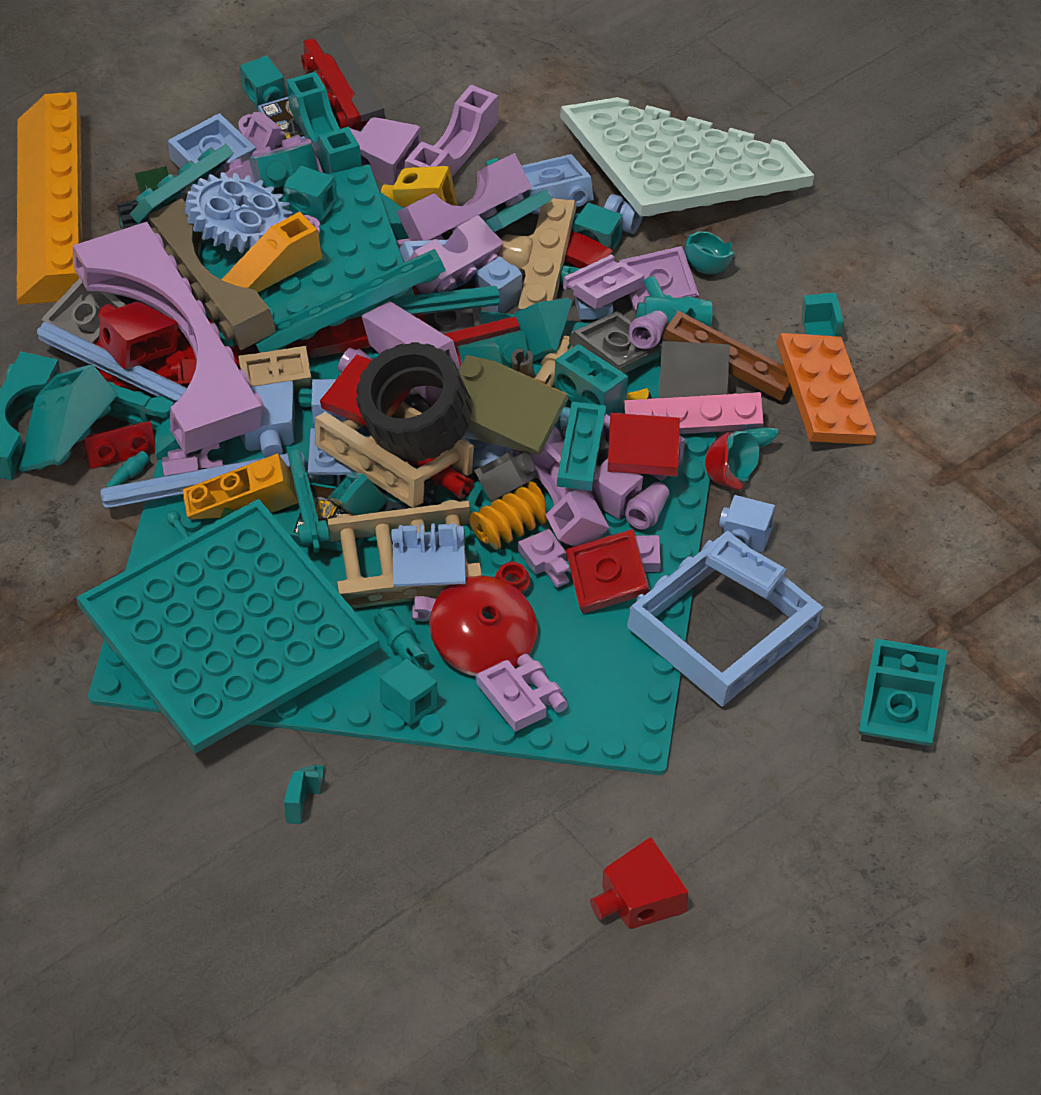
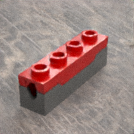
(346, 85)

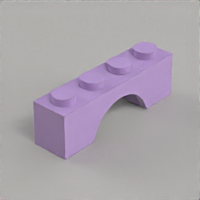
(471, 122)
(495, 184)
(575, 512)

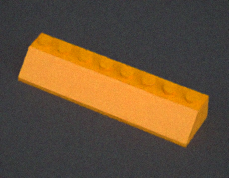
(48, 198)

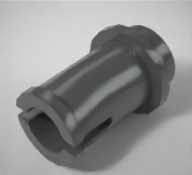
(521, 364)

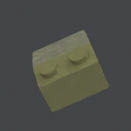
(509, 406)

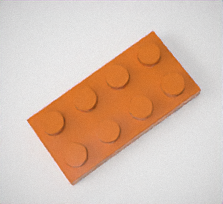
(825, 389)

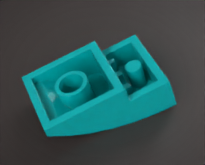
(903, 692)

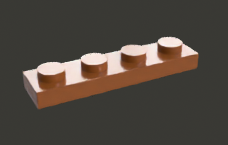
(743, 361)

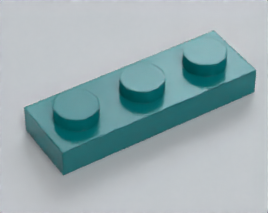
(581, 446)

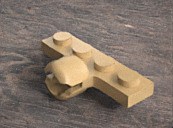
(542, 253)

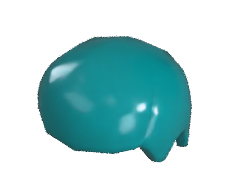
(708, 253)

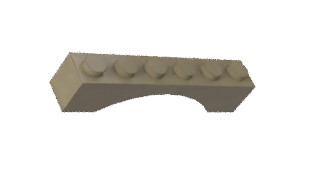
(238, 309)

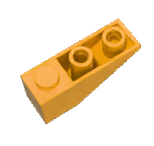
(277, 254)
(263, 480)

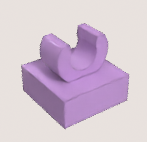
(264, 132)

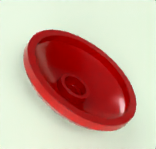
(470, 639)

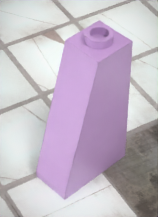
(393, 326)

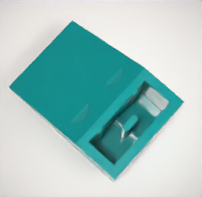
(64, 416)

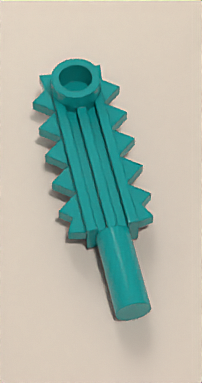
(311, 530)

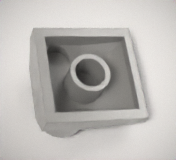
(79, 311)

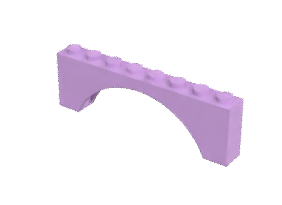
(219, 396)

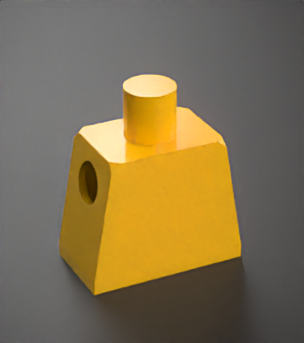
(419, 183)

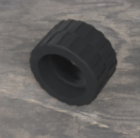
(399, 371)

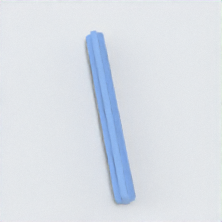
(103, 360)
(167, 485)

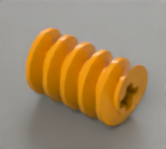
(509, 515)

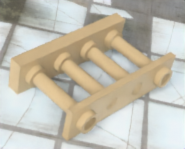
(382, 467)
(379, 590)

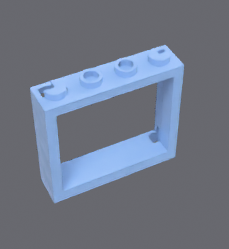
(801, 609)

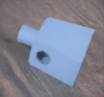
(276, 420)

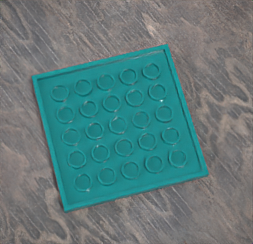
(353, 244)
(227, 625)

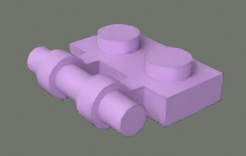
(512, 695)

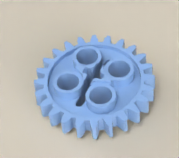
(234, 210)

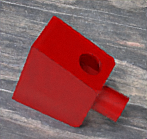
(136, 333)
(641, 888)

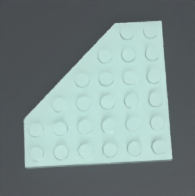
(680, 163)

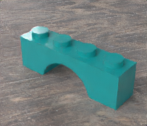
(311, 108)
(17, 395)

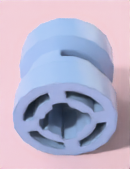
(631, 218)

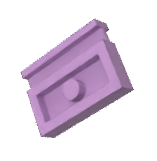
(603, 282)

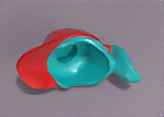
(736, 455)

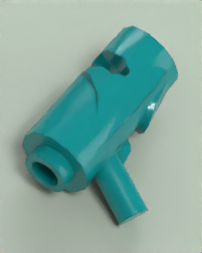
(657, 301)

